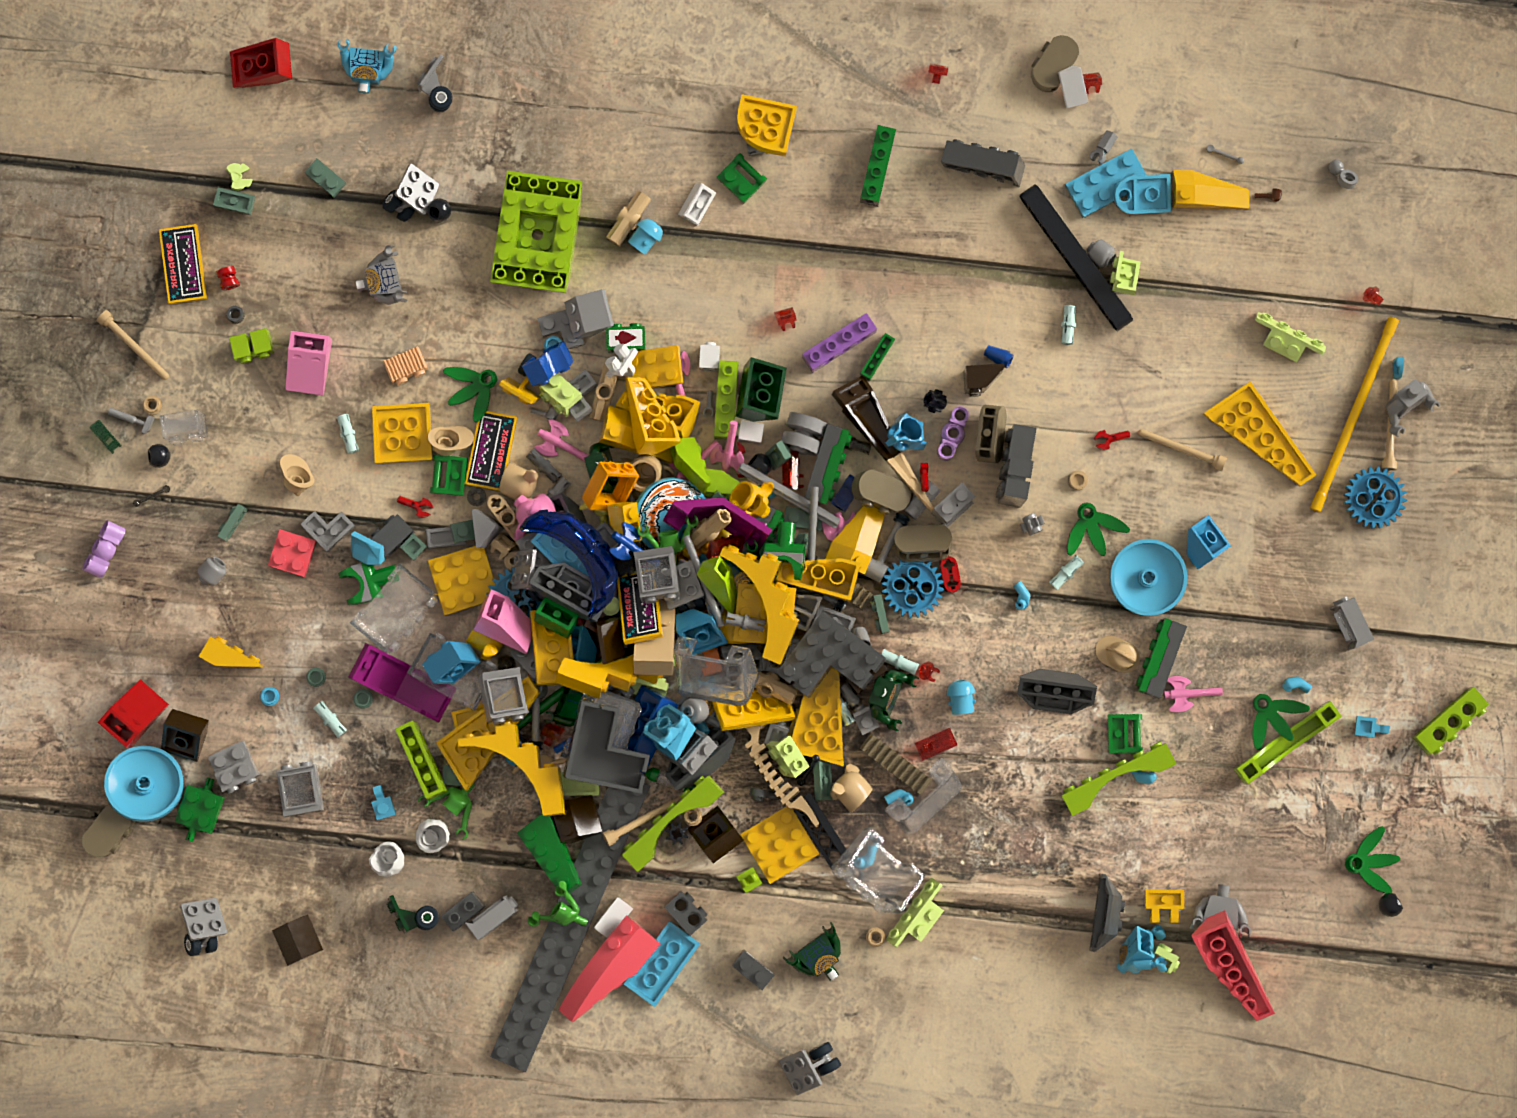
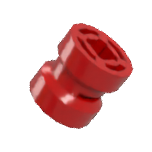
(228, 278)

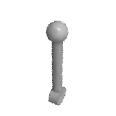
(1210, 148)

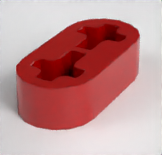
(955, 574)

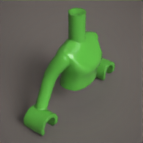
(669, 537)
(456, 802)
(561, 913)

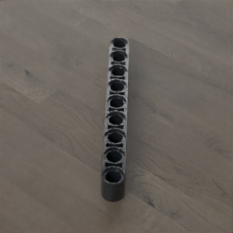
(1076, 257)

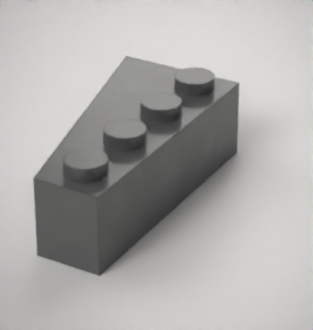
(983, 161)

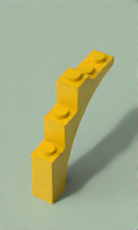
(774, 596)
(596, 677)
(545, 780)

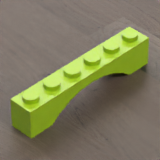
(1280, 747)
(1155, 760)
(643, 850)

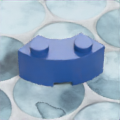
(554, 360)

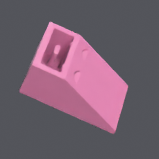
(307, 362)
(504, 622)

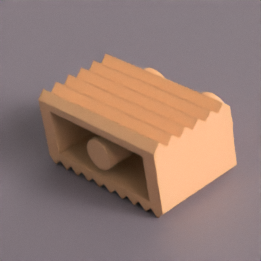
(405, 366)

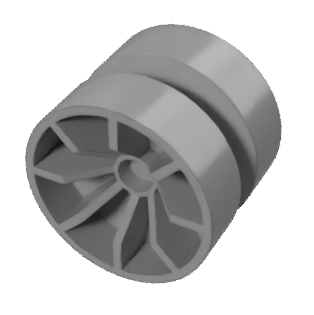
(805, 429)

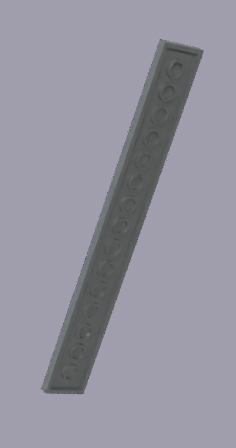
(562, 943)

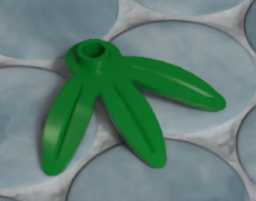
(478, 386)
(1091, 523)
(1276, 720)
(1364, 862)

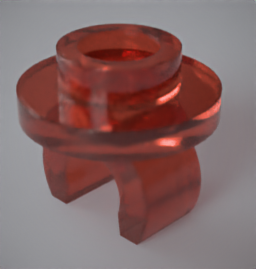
(1371, 294)
(926, 670)

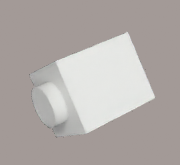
(709, 357)
(750, 432)

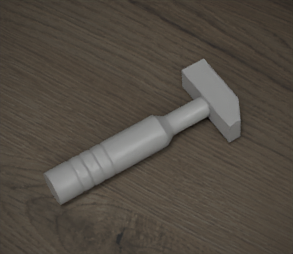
(132, 419)

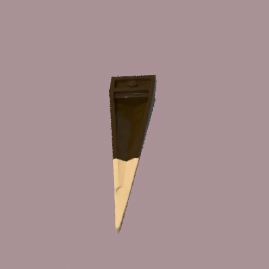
(865, 413)

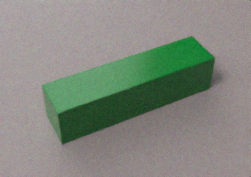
(877, 356)

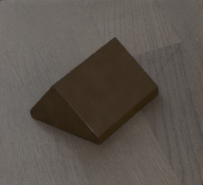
(297, 939)

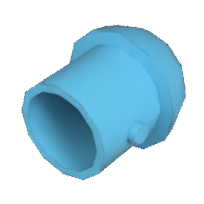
(646, 235)
(961, 697)

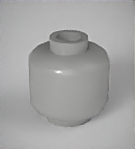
(1101, 253)
(211, 571)
(696, 710)

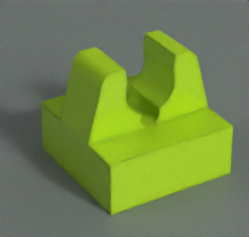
(749, 880)

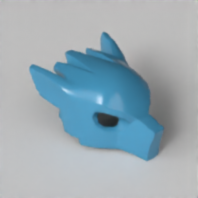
(906, 434)

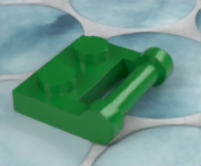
(737, 182)
(455, 475)
(1119, 733)

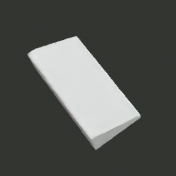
(1073, 86)
(697, 203)
(613, 917)

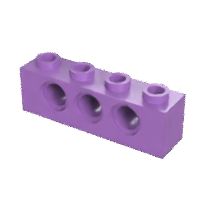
(839, 342)

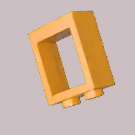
(599, 501)

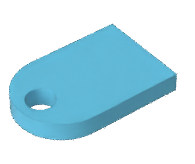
(1145, 194)

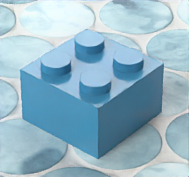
(450, 662)

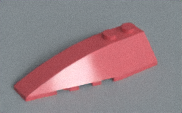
(1230, 963)
(610, 966)

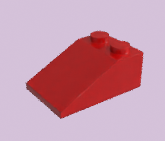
(261, 64)

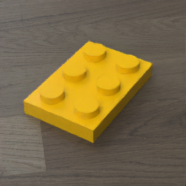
(658, 366)

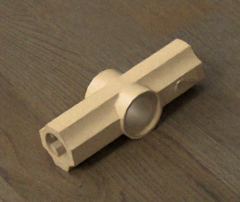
(628, 218)
(601, 404)
(709, 528)
(771, 685)

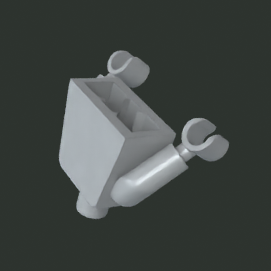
(1406, 401)
(1215, 904)

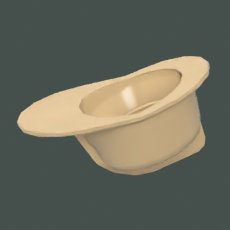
(449, 439)
(296, 474)
(1117, 654)

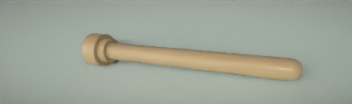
(105, 319)
(1216, 461)
(1389, 461)
(612, 836)

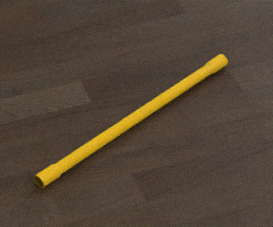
(1321, 494)

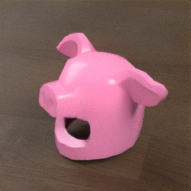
(527, 507)

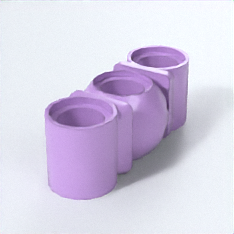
(957, 425)
(103, 549)

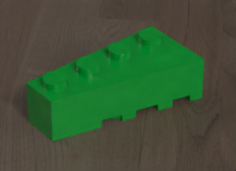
(552, 855)

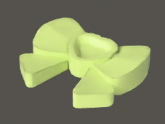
(236, 177)

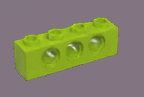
(725, 398)
(1425, 737)
(421, 760)

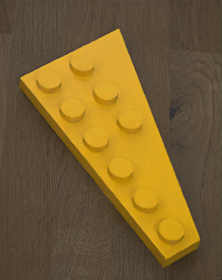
(1256, 427)
(820, 722)
(470, 762)

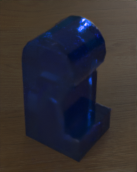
(844, 496)

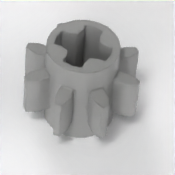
(1032, 524)

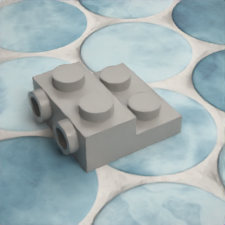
(234, 767)

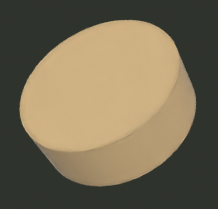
(1078, 480)

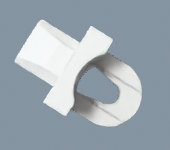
(620, 368)

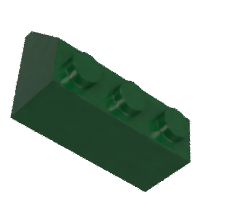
(760, 391)

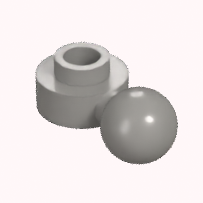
(1347, 178)

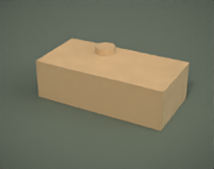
(657, 655)

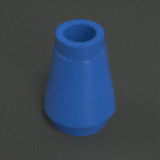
(999, 356)

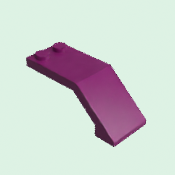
(741, 522)
(390, 677)

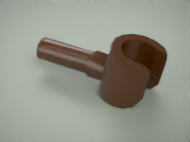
(1274, 196)

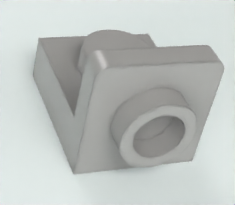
(864, 719)
(777, 731)

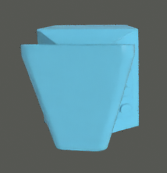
(670, 731)

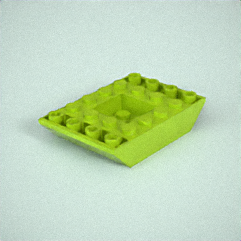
(531, 205)

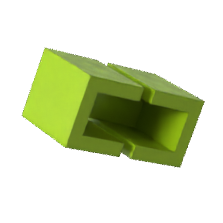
(242, 347)

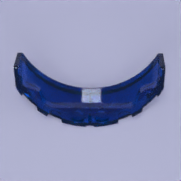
(587, 545)

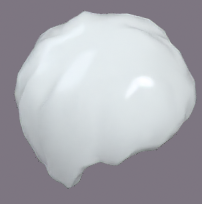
(432, 835)
(387, 859)

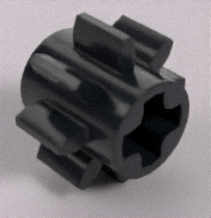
(935, 401)
(671, 836)

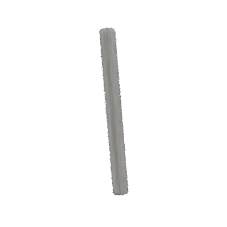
(788, 494)

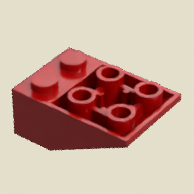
(133, 714)

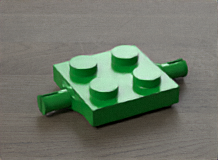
(199, 809)

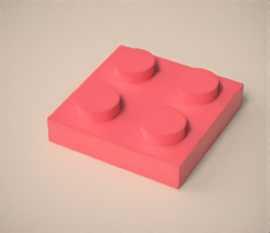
(292, 553)

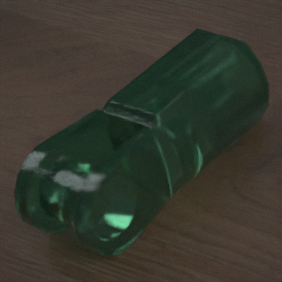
(103, 435)

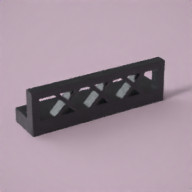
(823, 823)

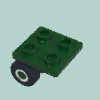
(424, 918)

